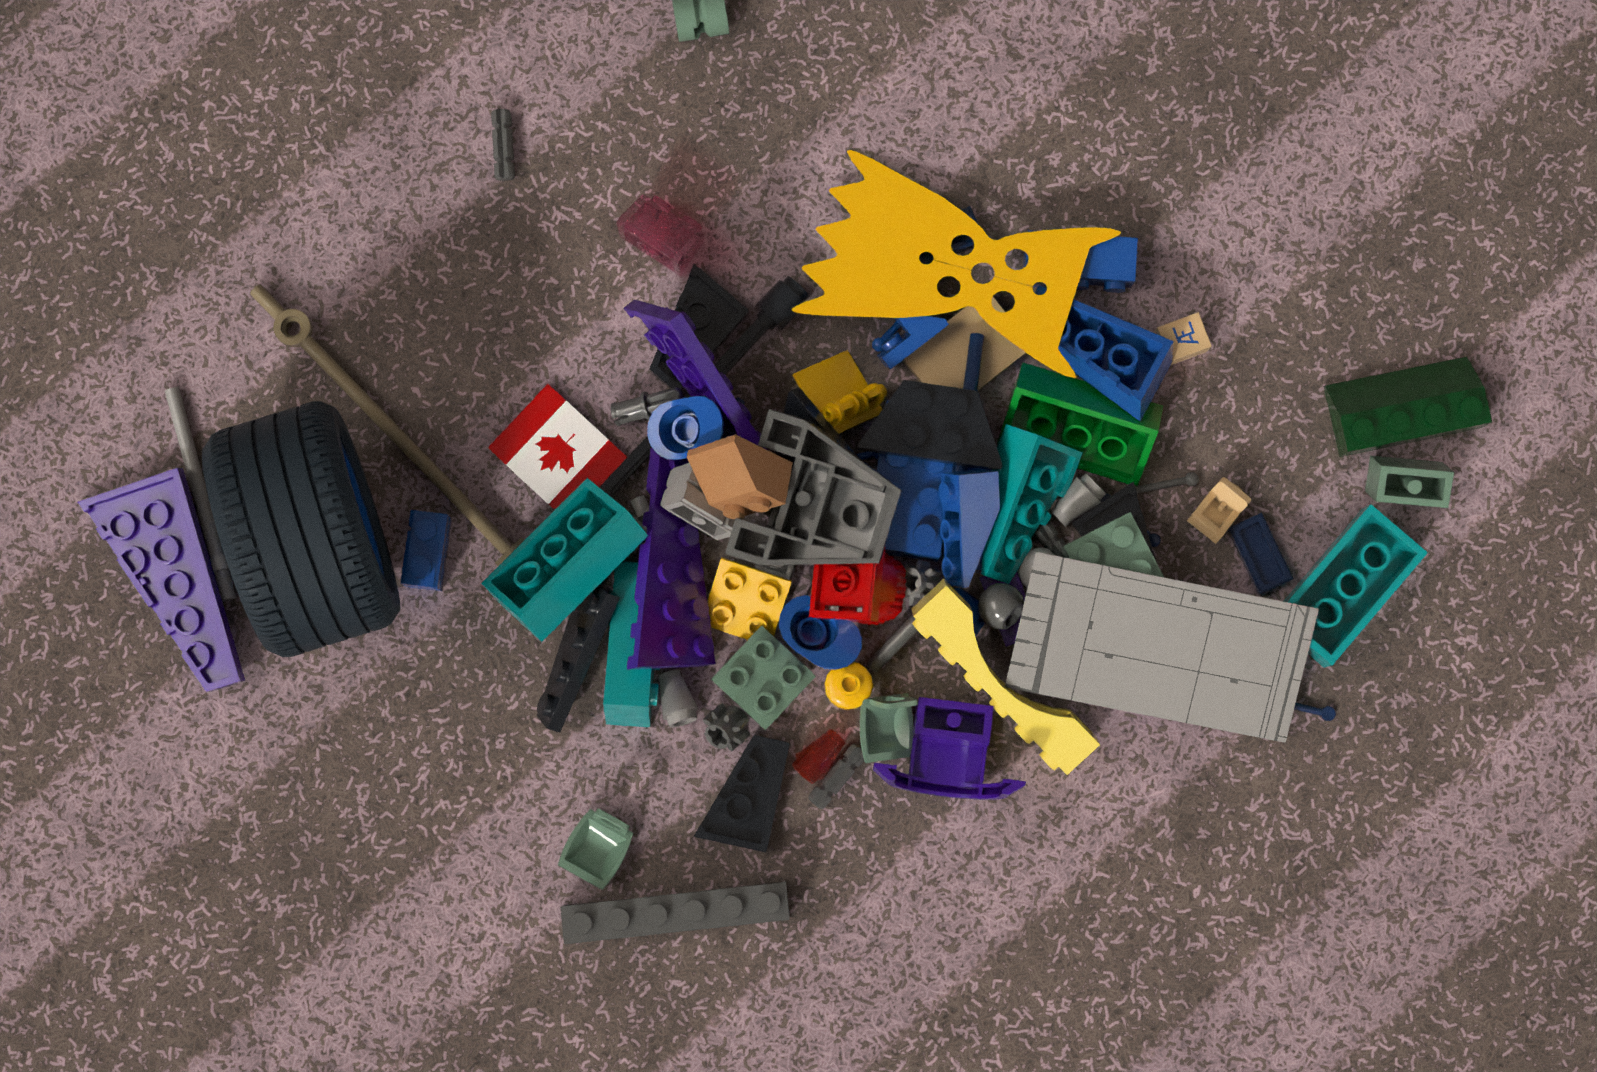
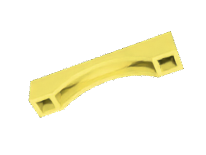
(1055, 730)

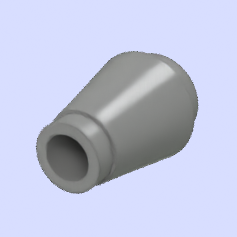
(1080, 498)
(676, 700)

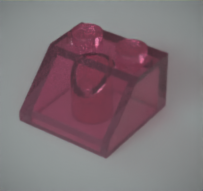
(661, 233)

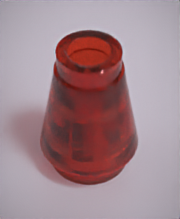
(818, 756)

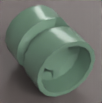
(700, 17)

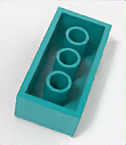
(564, 559)
(1354, 581)

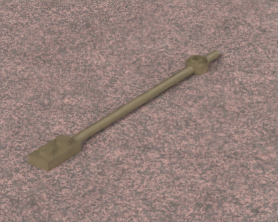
(283, 319)

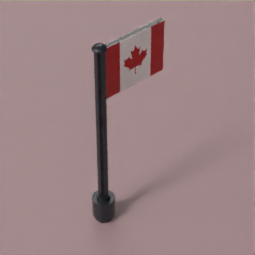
(559, 448)

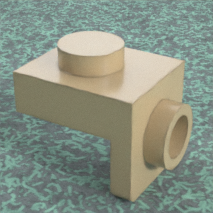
(1219, 509)

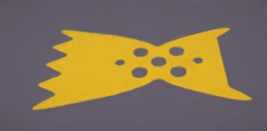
(882, 274)

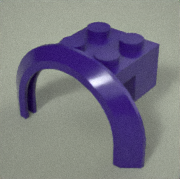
(949, 753)

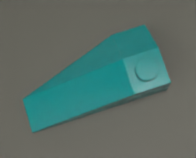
(1029, 483)

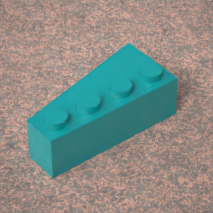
(626, 692)

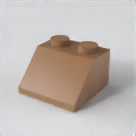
(740, 476)

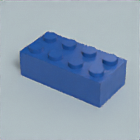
(919, 510)

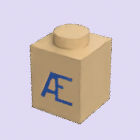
(1188, 337)

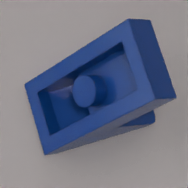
(917, 332)

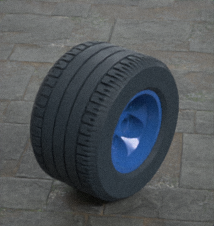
(300, 529)

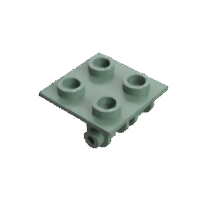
(763, 677)

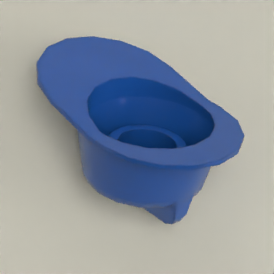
(684, 426)
(822, 641)

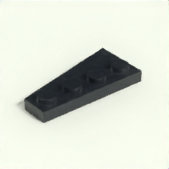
(575, 654)

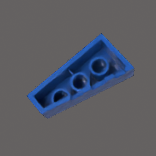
(1115, 356)

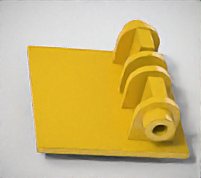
(841, 391)
(746, 599)

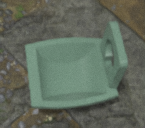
(886, 727)
(596, 848)

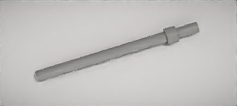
(200, 493)

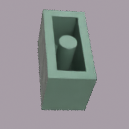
(1409, 481)

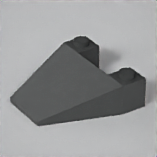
(833, 507)

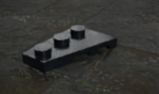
(712, 312)

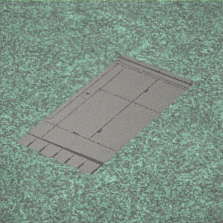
(1161, 647)

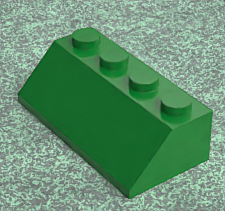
(1084, 420)

